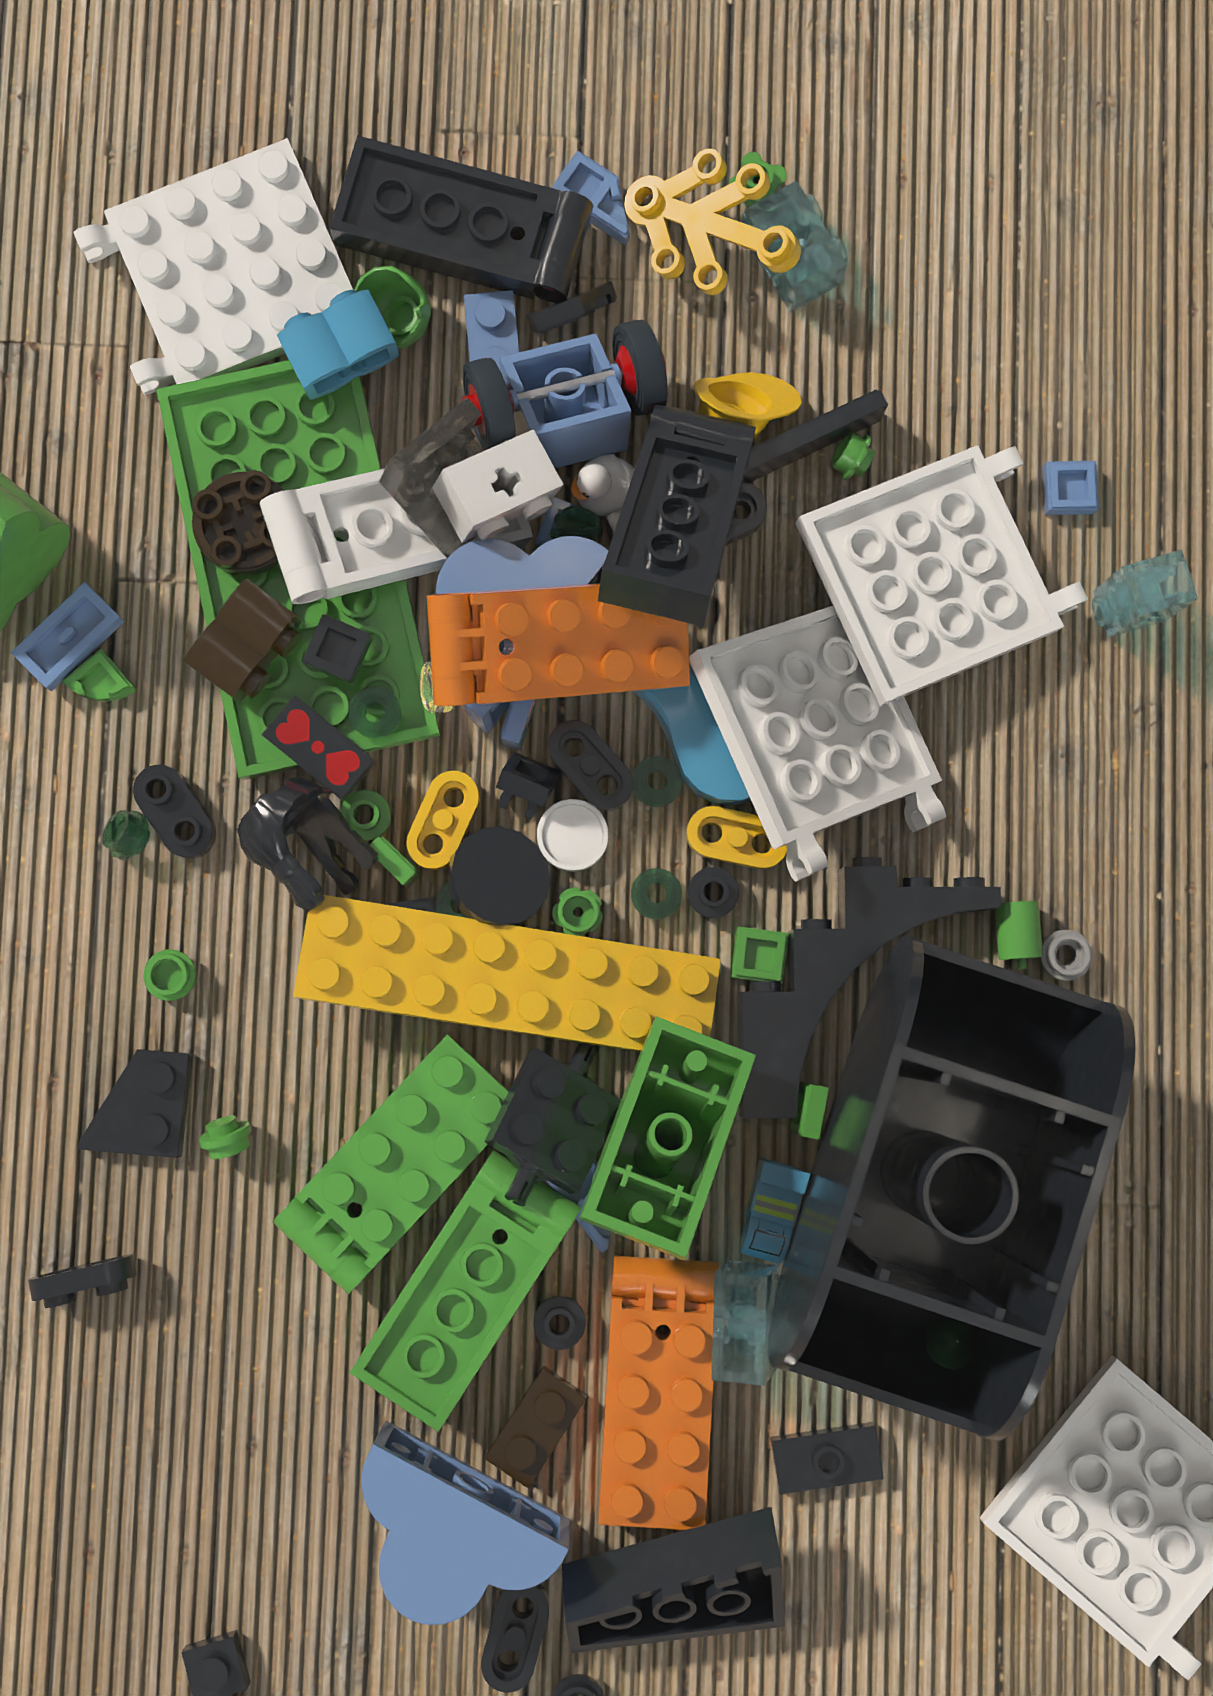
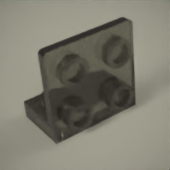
(418, 465)

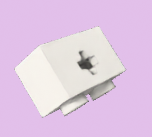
(514, 465)

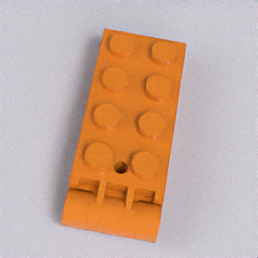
(554, 646)
(658, 1394)

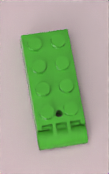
(395, 1164)
(464, 1293)

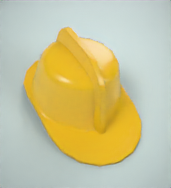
(747, 398)

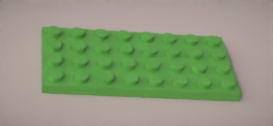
(270, 426)

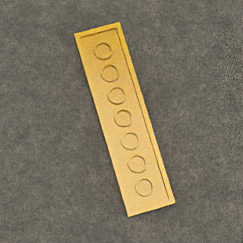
(499, 975)

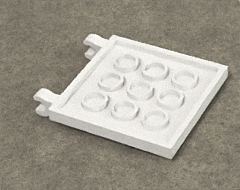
(222, 263)
(932, 573)
(813, 734)
(1119, 1513)

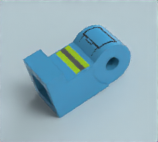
(772, 1210)

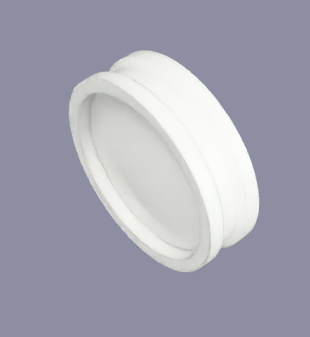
(572, 835)

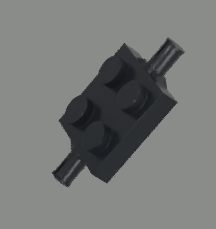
(552, 1122)

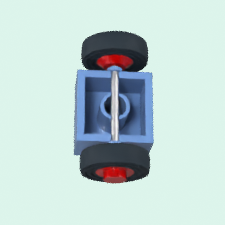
(570, 393)

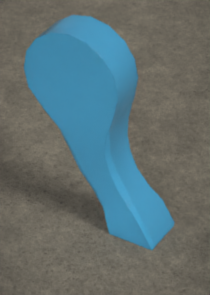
(696, 742)

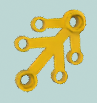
(703, 219)

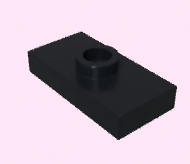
(826, 1458)

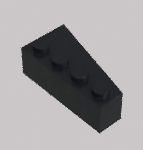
(677, 1586)

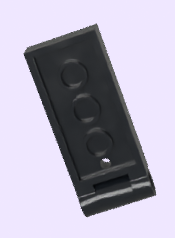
(460, 220)
(677, 515)

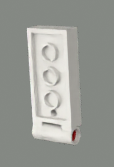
(376, 531)

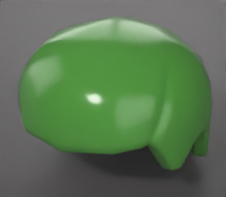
(400, 301)

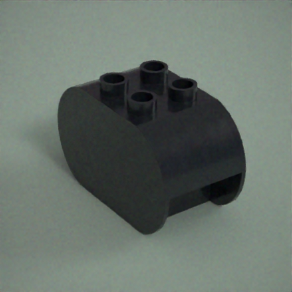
(954, 1187)

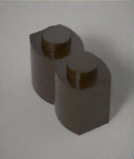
(244, 641)

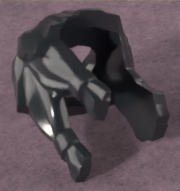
(306, 811)

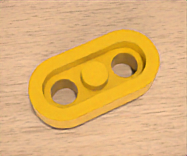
(441, 820)
(736, 838)

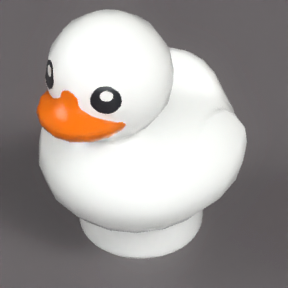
(603, 484)

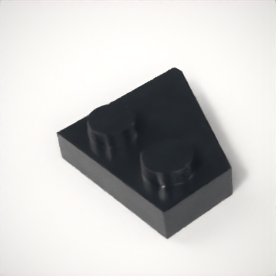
(144, 1108)

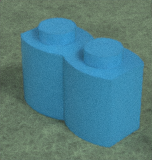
(338, 343)

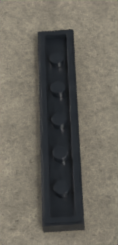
(804, 439)

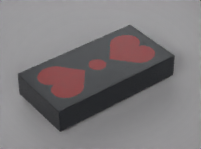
(319, 748)

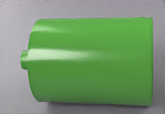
(1019, 932)

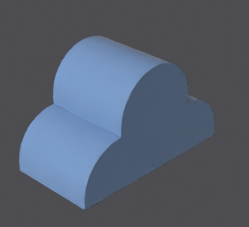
(503, 566)
(453, 1529)

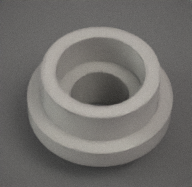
(1080, 951)

